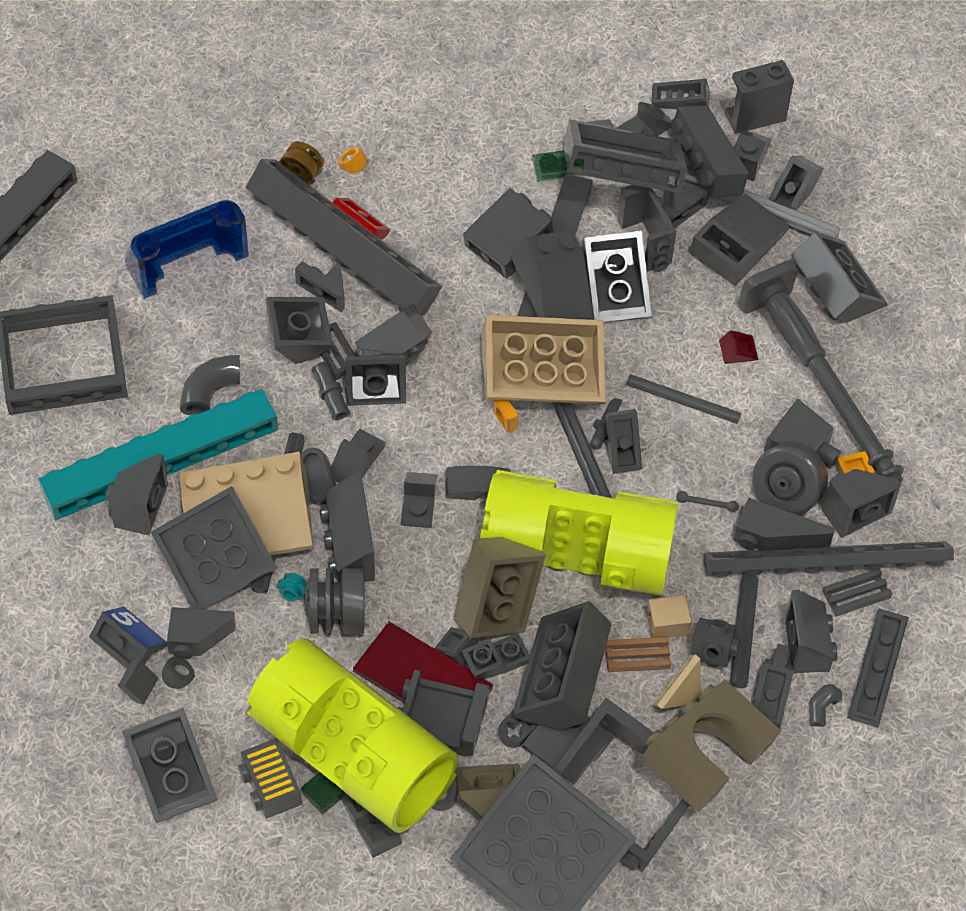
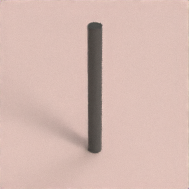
(683, 398)

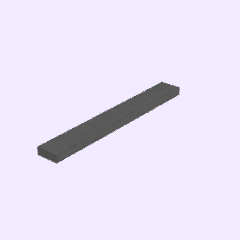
(565, 217)

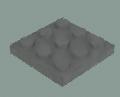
(214, 549)

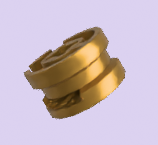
(301, 161)

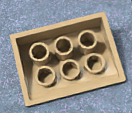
(543, 359)
(271, 492)

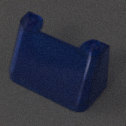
(216, 225)

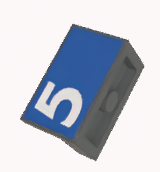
(125, 636)

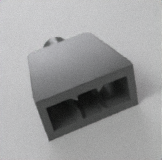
(805, 427)

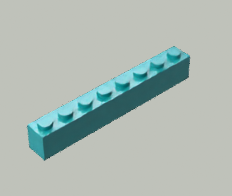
(181, 444)

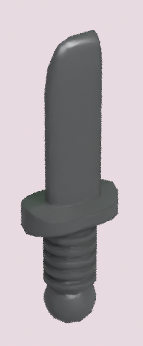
(600, 425)

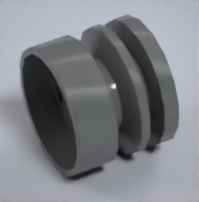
(336, 600)

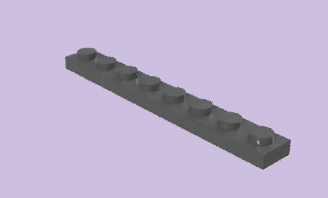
(816, 558)

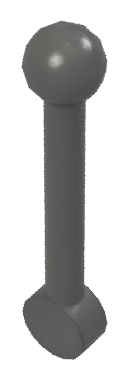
(682, 497)

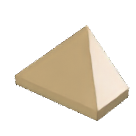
(683, 686)

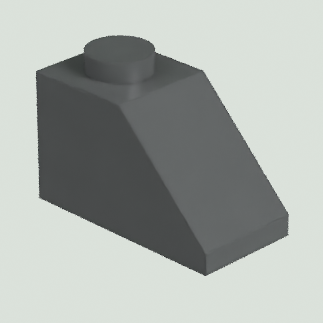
(751, 151)
(796, 182)
(197, 630)

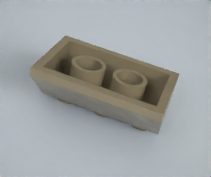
(498, 587)

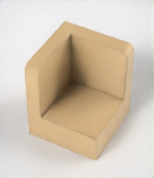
(669, 616)

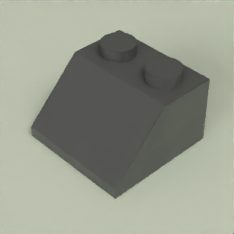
(398, 334)
(138, 495)
(859, 499)
(809, 634)

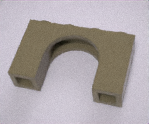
(720, 712)

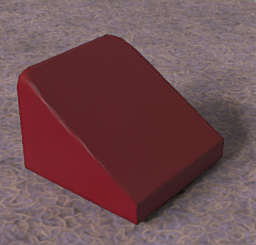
(738, 347)

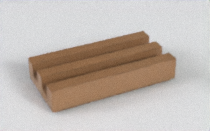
(640, 653)

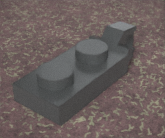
(774, 686)

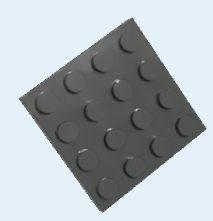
(543, 843)

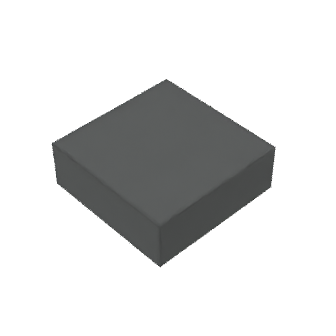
(138, 681)

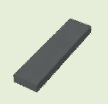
(878, 668)

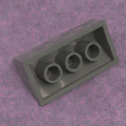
(563, 667)

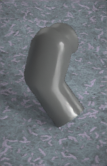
(825, 696)

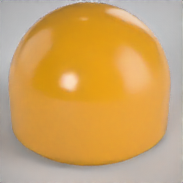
(355, 163)

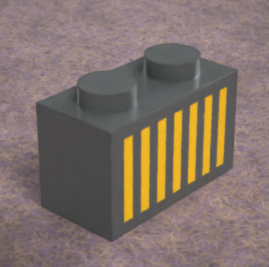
(270, 778)

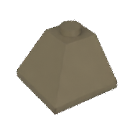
(484, 784)

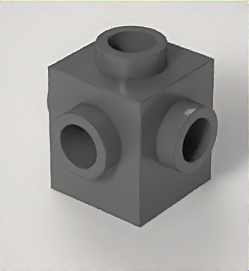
(715, 642)

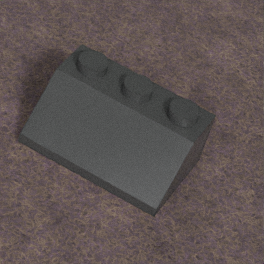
(837, 278)
(348, 527)

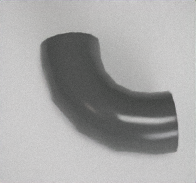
(207, 379)

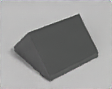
(299, 326)
(375, 380)

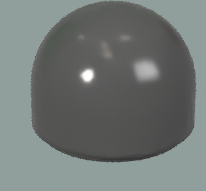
(172, 677)

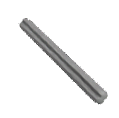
(787, 215)

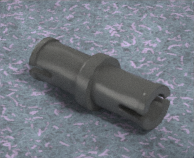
(330, 391)

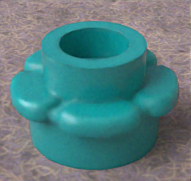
(292, 587)

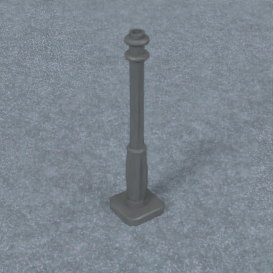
(771, 290)

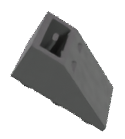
(737, 238)

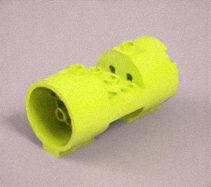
(587, 533)
(352, 735)

